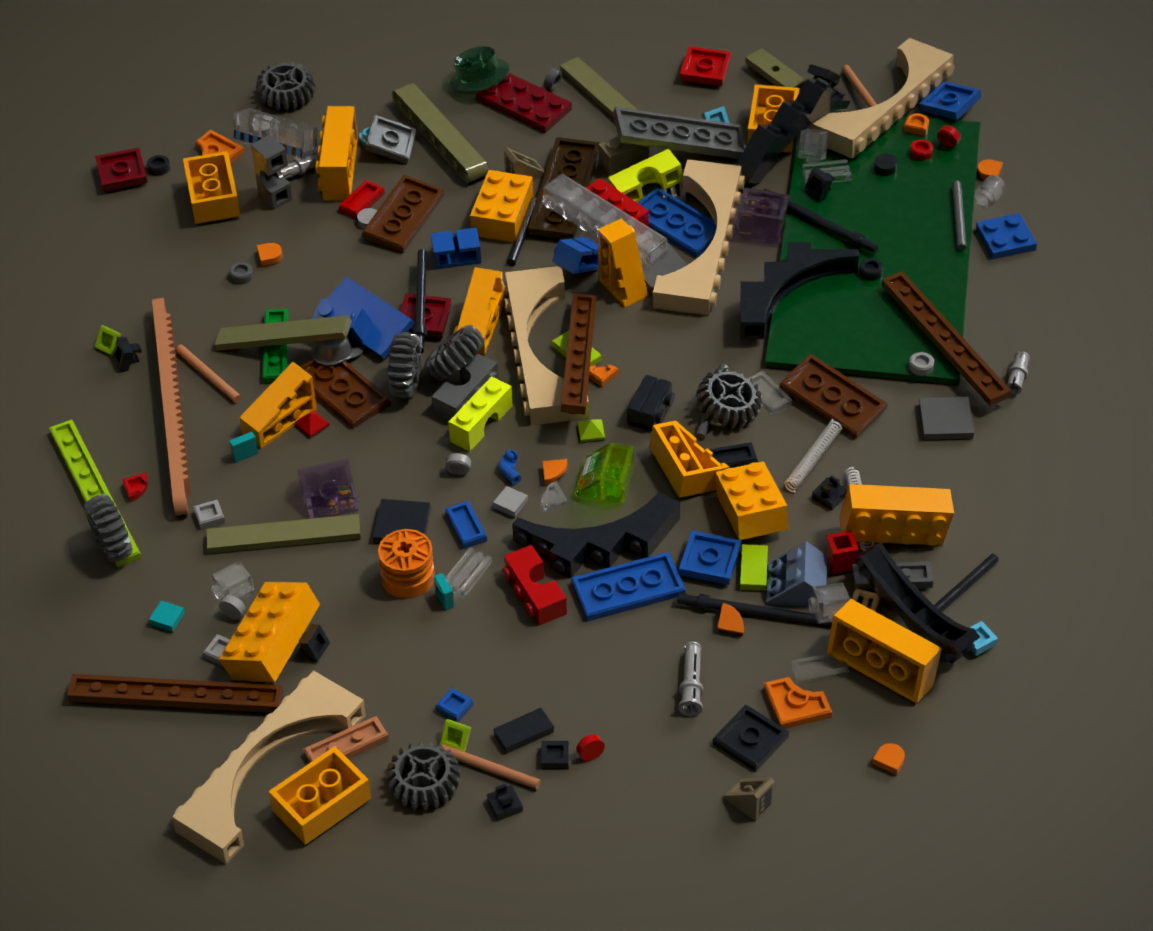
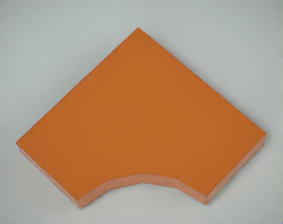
(214, 143)
(795, 705)

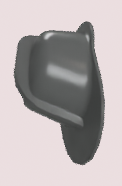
(335, 351)

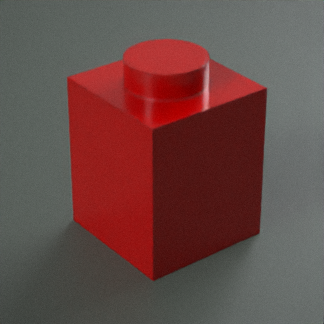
(841, 551)

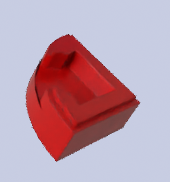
(135, 486)

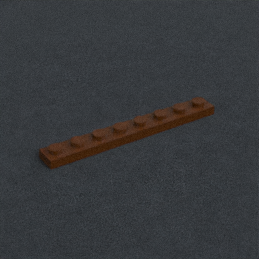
(946, 338)
(578, 354)
(175, 693)

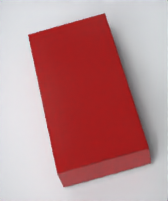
(363, 197)

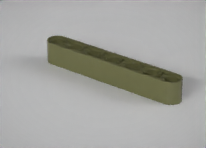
(440, 133)

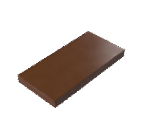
(403, 213)
(346, 392)
(833, 395)

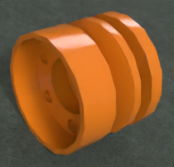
(406, 563)

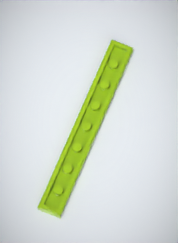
(84, 471)

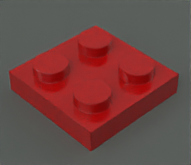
(705, 66)

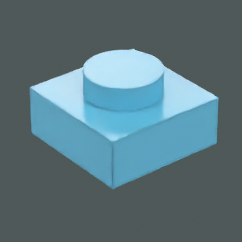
(716, 115)
(986, 641)

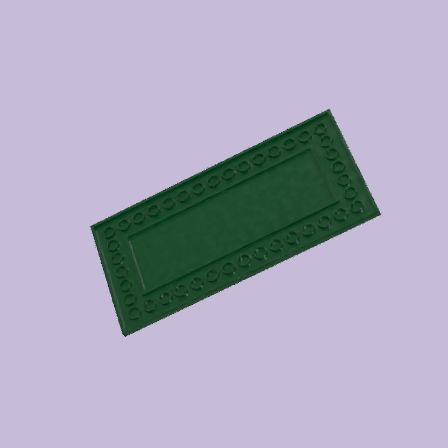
(912, 220)

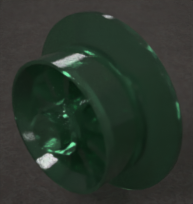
(478, 70)

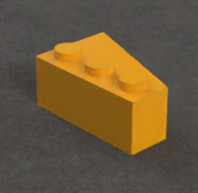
(620, 263)
(483, 304)
(280, 405)
(684, 461)

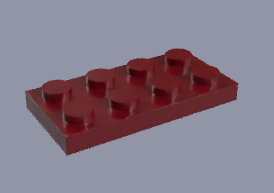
(526, 102)

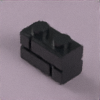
(650, 402)

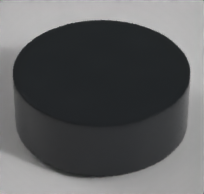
(885, 164)
(158, 165)
(871, 269)

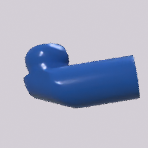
(507, 466)

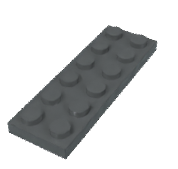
(679, 133)

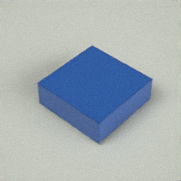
(454, 705)

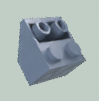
(795, 574)

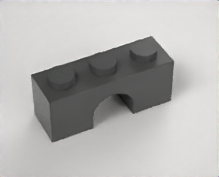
(268, 160)
(473, 375)

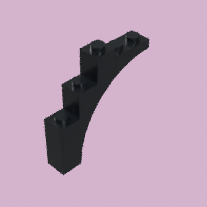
(770, 140)
(781, 278)
(603, 543)
(913, 607)

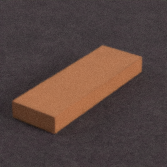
(350, 741)

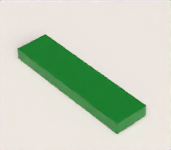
(275, 356)

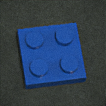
(950, 100)
(1006, 236)
(710, 557)

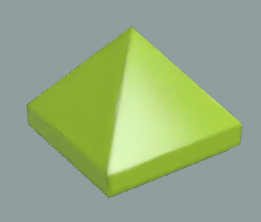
(106, 340)
(591, 430)
(455, 735)

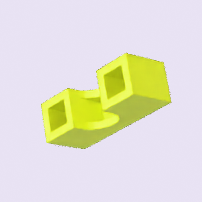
(658, 169)
(468, 424)

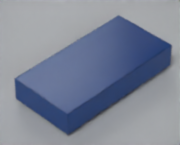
(466, 524)

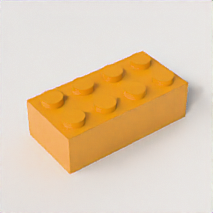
(337, 153)
(897, 514)
(269, 632)
(884, 650)

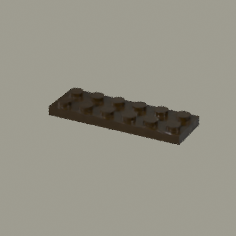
(575, 160)

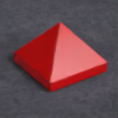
(312, 423)

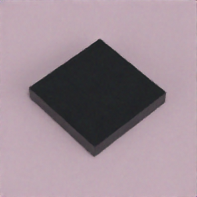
(401, 515)
(750, 737)

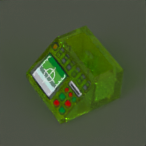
(607, 473)

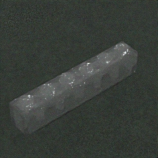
(593, 212)

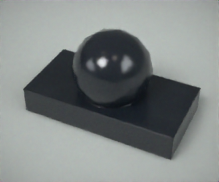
(825, 74)

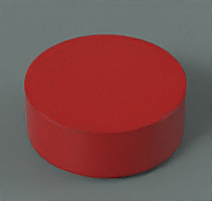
(948, 136)
(921, 150)
(590, 747)

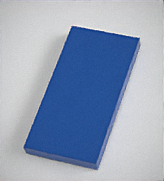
(679, 222)
(385, 318)
(627, 586)

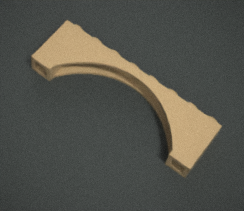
(855, 130)
(694, 285)
(528, 297)
(311, 708)

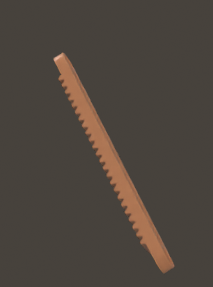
(172, 407)

